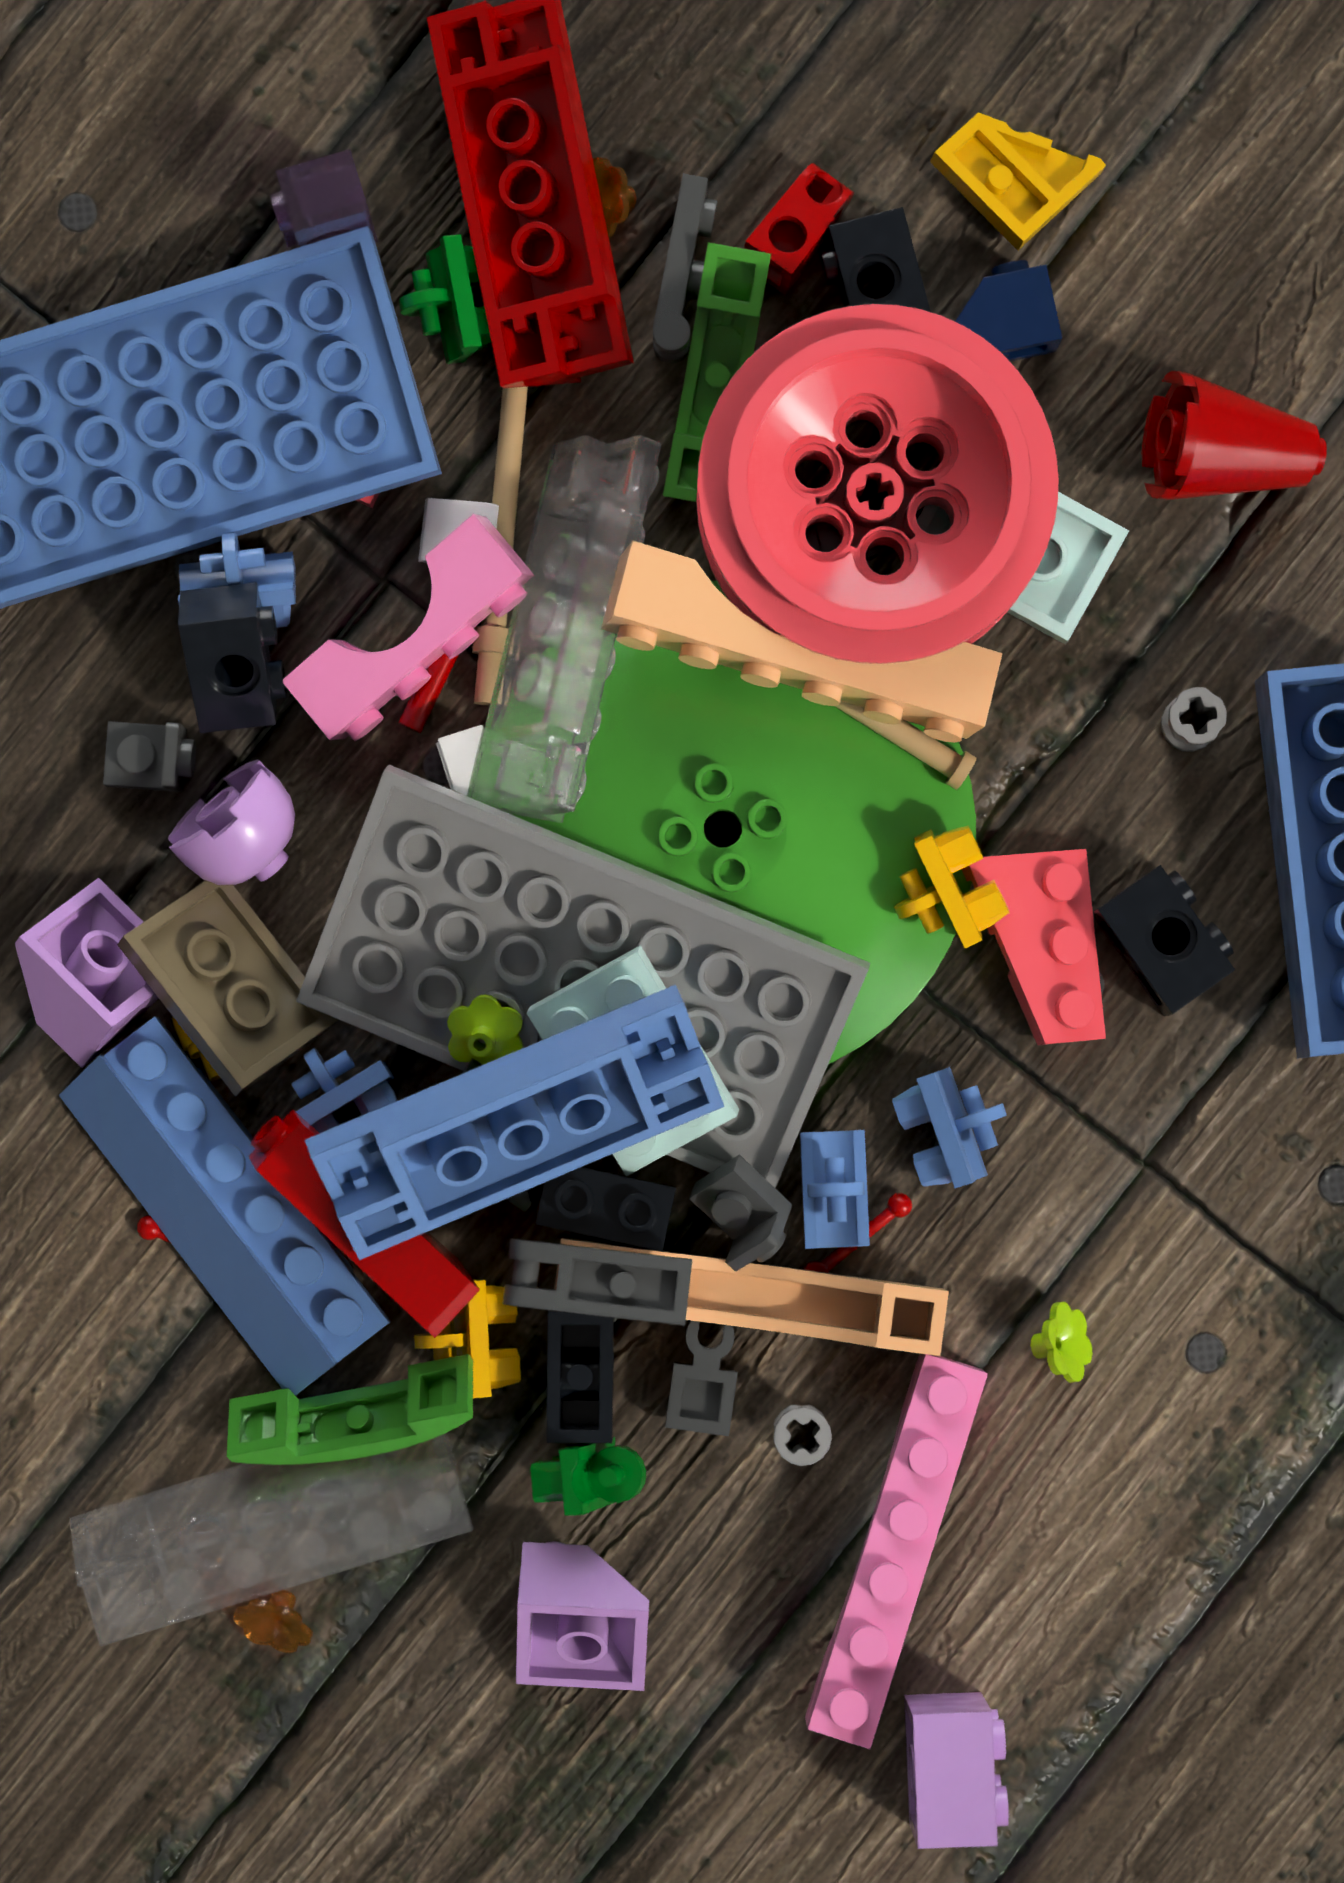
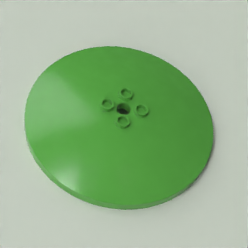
(818, 806)

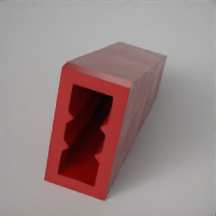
(414, 1273)

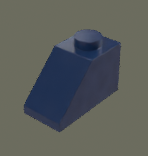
(1015, 311)

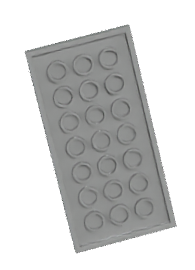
(480, 902)

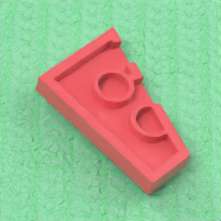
(1048, 941)

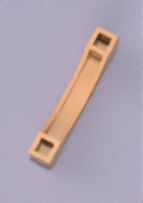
(675, 606)
(809, 1302)

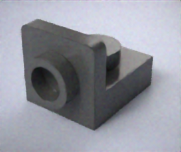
(148, 756)
(744, 1209)

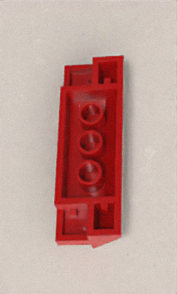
(530, 192)

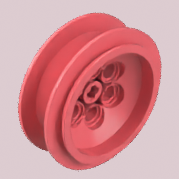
(917, 384)

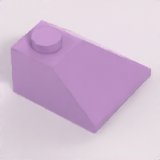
(79, 977)
(578, 1621)

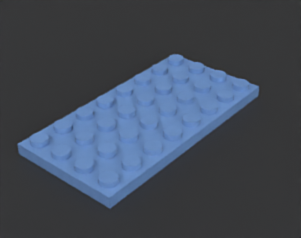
(203, 415)

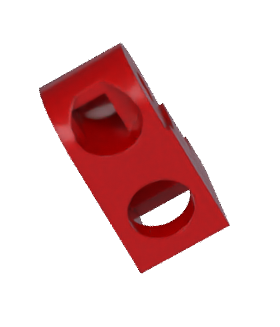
(799, 224)

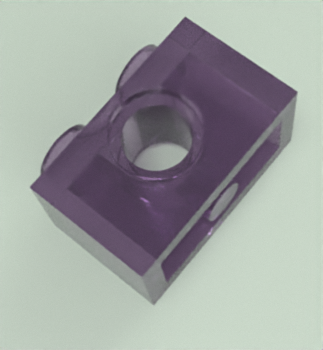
(320, 200)

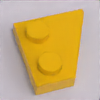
(1013, 175)

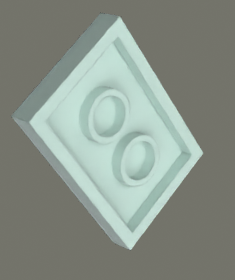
(1070, 569)
(606, 990)

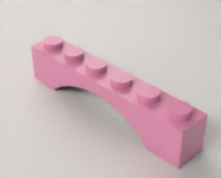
(896, 1550)

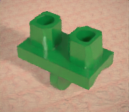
(446, 300)
(588, 1477)

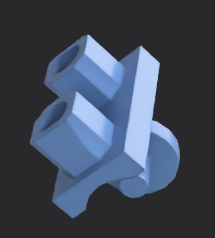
(233, 566)
(367, 1089)
(957, 1155)
(834, 1189)

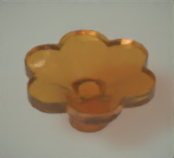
(615, 194)
(274, 1622)

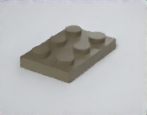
(225, 983)

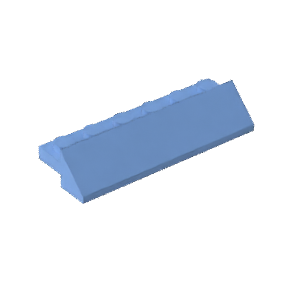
(515, 1122)
(238, 1234)

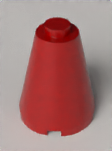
(1224, 443)

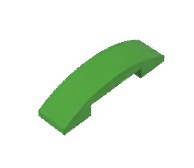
(720, 344)
(352, 1422)

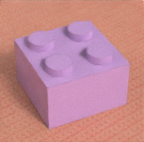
(952, 1770)

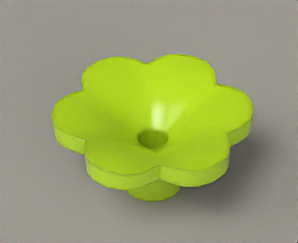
(484, 1021)
(1064, 1342)

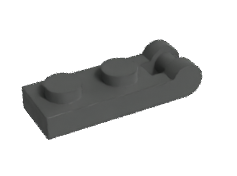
(682, 273)
(600, 1282)

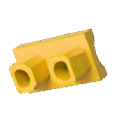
(968, 911)
(470, 1336)

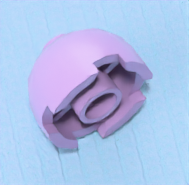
(238, 830)

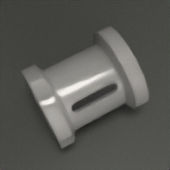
(1203, 703)
(799, 1453)

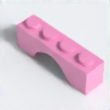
(470, 578)

